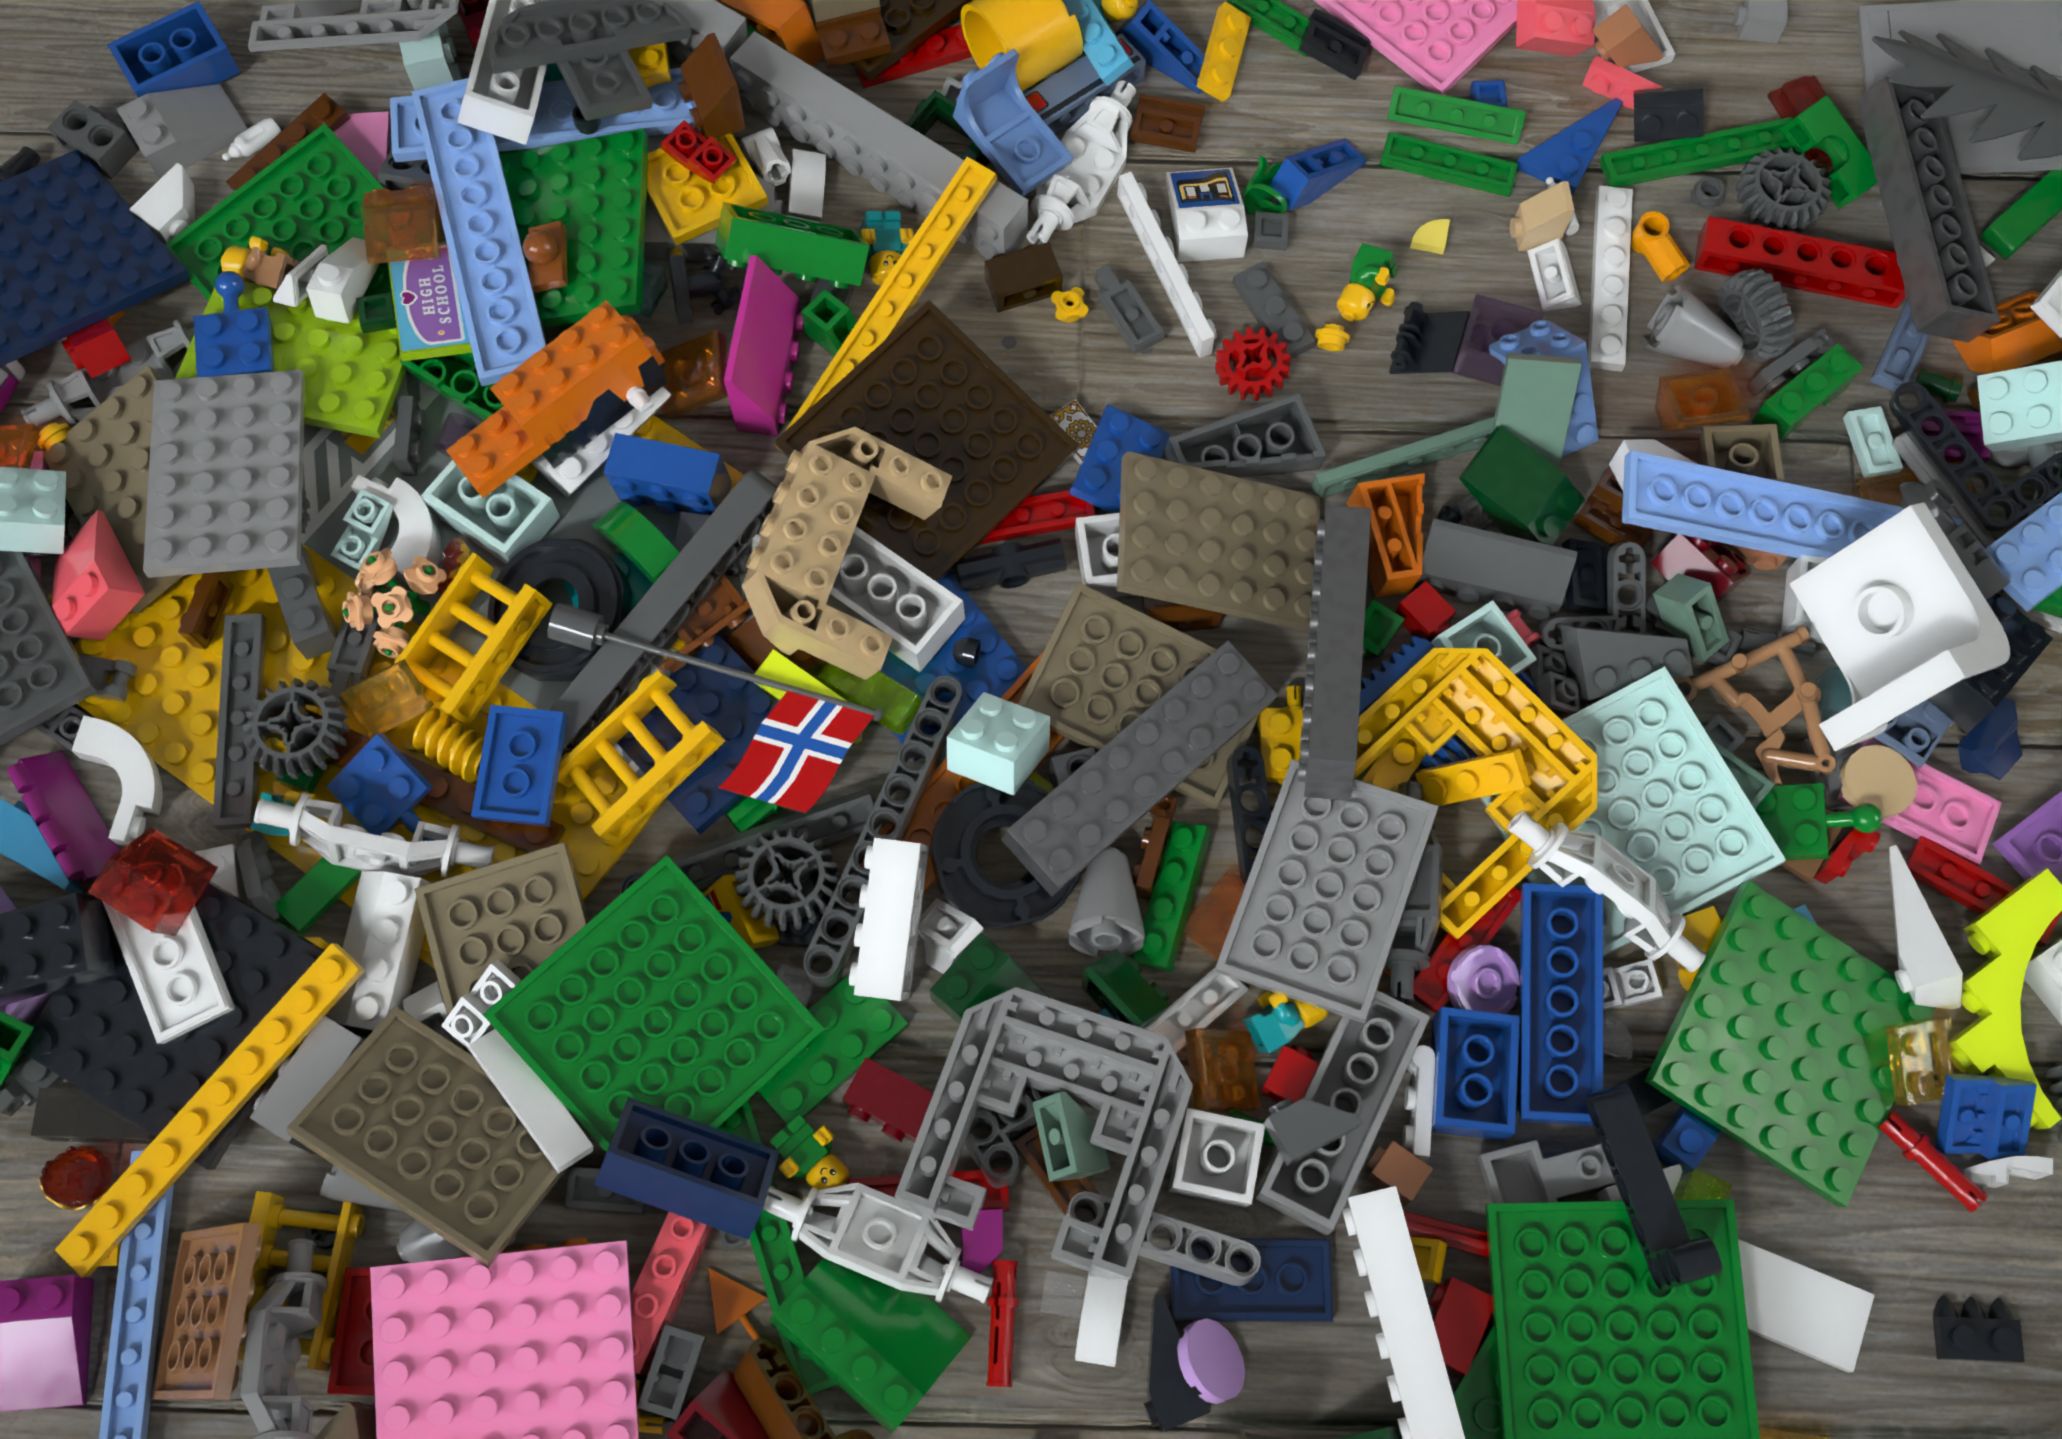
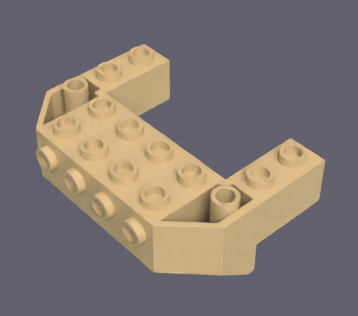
(809, 537)

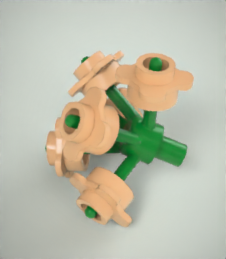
(391, 605)

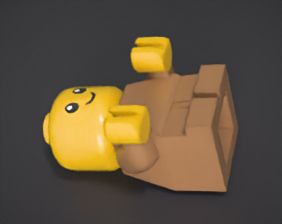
(256, 265)

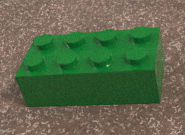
(792, 245)

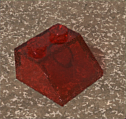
(154, 881)

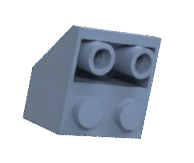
(1916, 732)

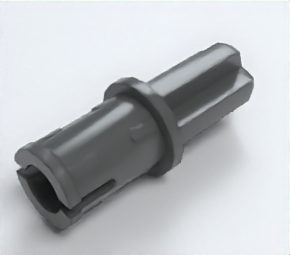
(1755, 638)

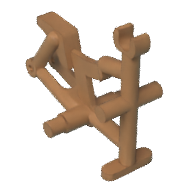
(1804, 698)

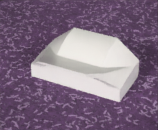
(946, 934)

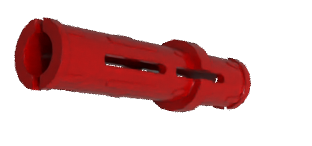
(1918, 1148)
(1002, 1323)

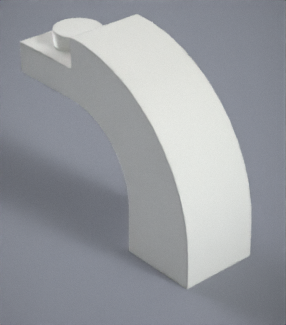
(417, 526)
(139, 775)

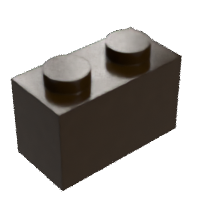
(1023, 276)

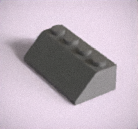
(1496, 567)

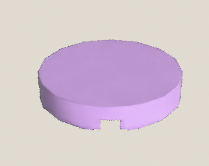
(1483, 980)
(1211, 1361)

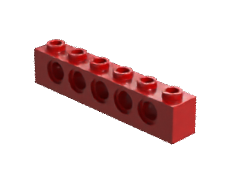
(1801, 261)

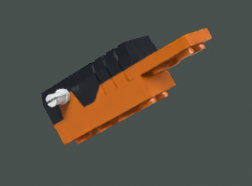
(563, 398)

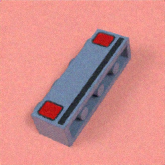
(1068, 93)

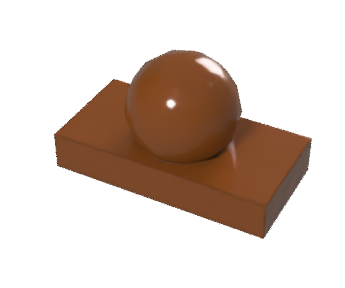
(547, 256)

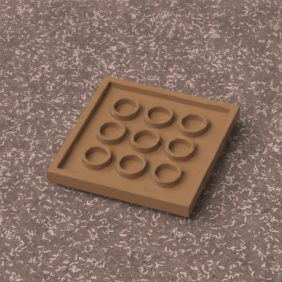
(207, 1313)

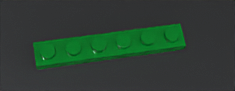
(1693, 154)

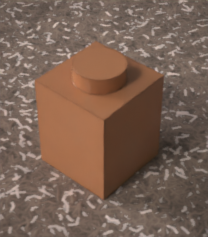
(1397, 1168)

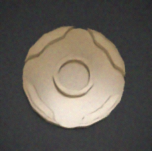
(1878, 777)

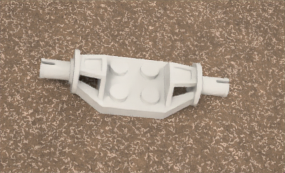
(1094, 170)
(370, 852)
(1618, 878)
(878, 1239)

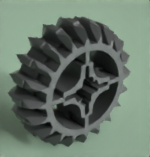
(1804, 194)
(1757, 313)
(285, 718)
(772, 851)

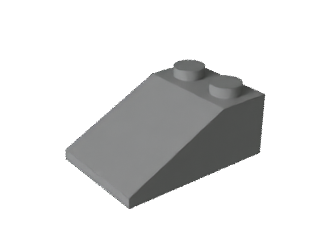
(182, 125)

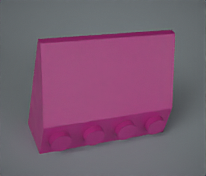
(763, 351)

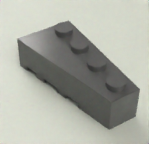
(1254, 442)

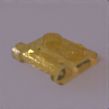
(1913, 1062)

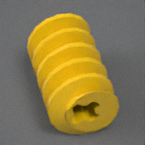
(448, 745)

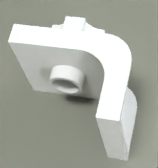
(1898, 622)

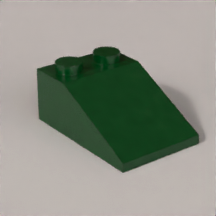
(1521, 489)
(979, 976)

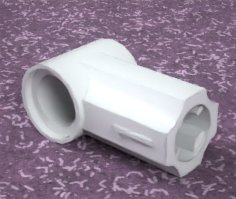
(765, 153)

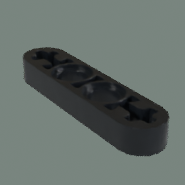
(1243, 818)

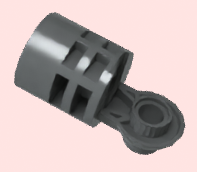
(1970, 550)

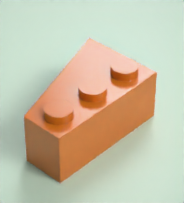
(783, 23)
(1394, 531)

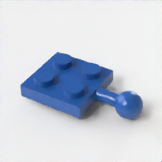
(233, 339)
(381, 787)

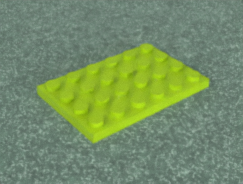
(346, 373)

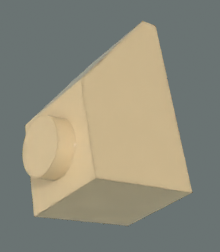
(1543, 217)

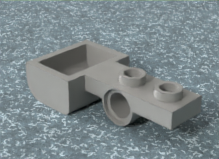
(1523, 1175)

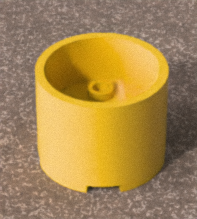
(1034, 28)

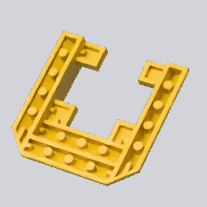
(1492, 712)

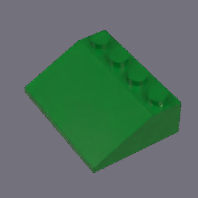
(870, 1338)

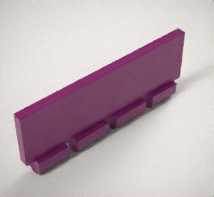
(65, 814)

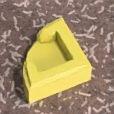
(1431, 236)

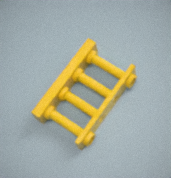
(495, 654)
(669, 768)
(272, 1215)

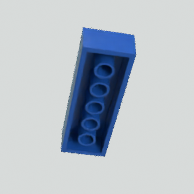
(1560, 1002)

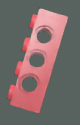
(664, 1283)

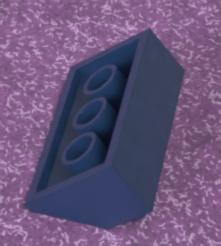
(688, 1168)

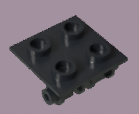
(1428, 341)

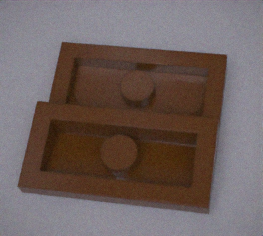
(1603, 514)

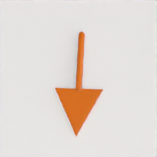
(732, 1303)

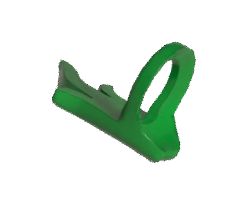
(1258, 193)

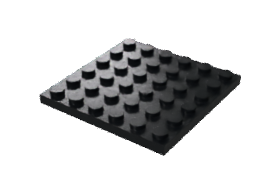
(106, 1046)

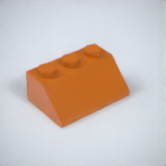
(2014, 342)

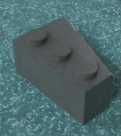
(1613, 659)

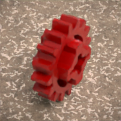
(1253, 364)

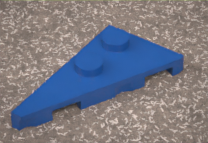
(1572, 150)

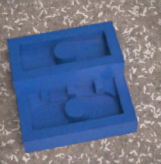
(1985, 1116)

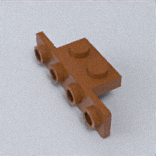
(716, 610)

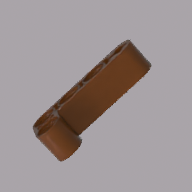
(781, 1397)

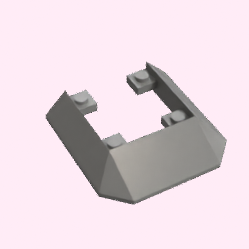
(376, 24)
(1055, 1049)

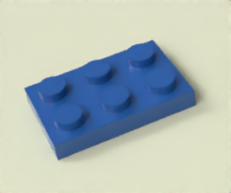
(1100, 471)
(519, 765)

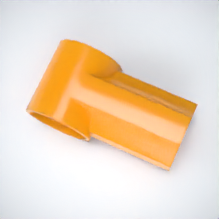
(1659, 247)

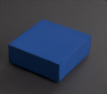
(1489, 92)

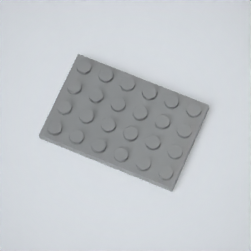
(225, 474)
(1327, 895)

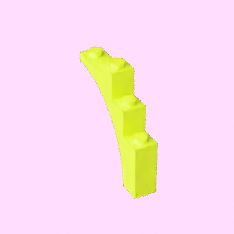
(1994, 989)

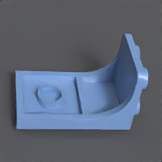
(1007, 126)
(1551, 340)

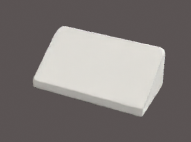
(1554, 276)
(294, 285)

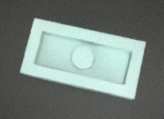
(1872, 442)

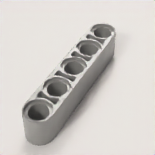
(1182, 1236)

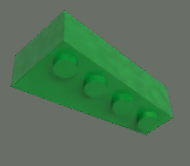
(457, 381)

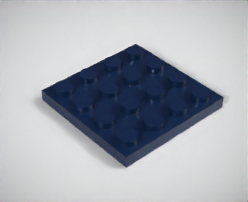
(727, 705)

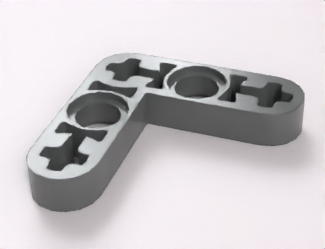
(1612, 620)

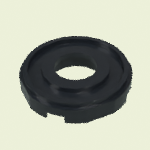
(599, 587)
(958, 873)

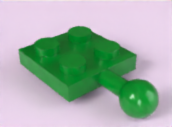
(1800, 822)

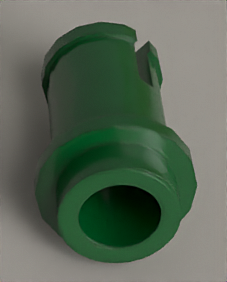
(1940, 385)

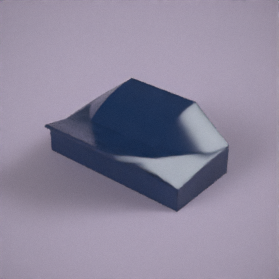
(1993, 743)

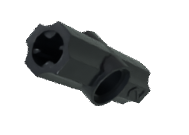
(1011, 565)

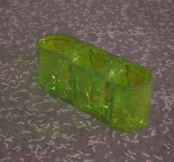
(879, 690)

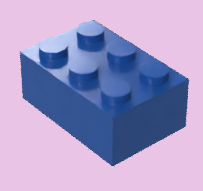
(174, 53)
(666, 475)
(1475, 1073)

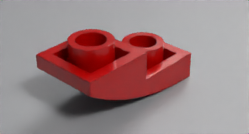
(696, 153)
(1844, 852)

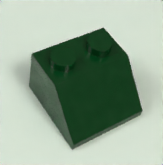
(1120, 989)

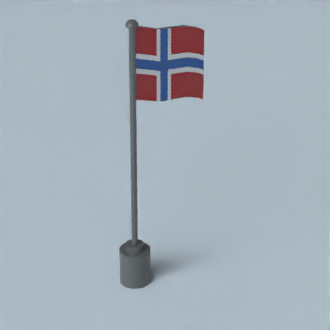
(795, 744)

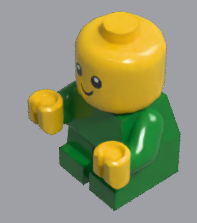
(1368, 278)
(808, 1155)

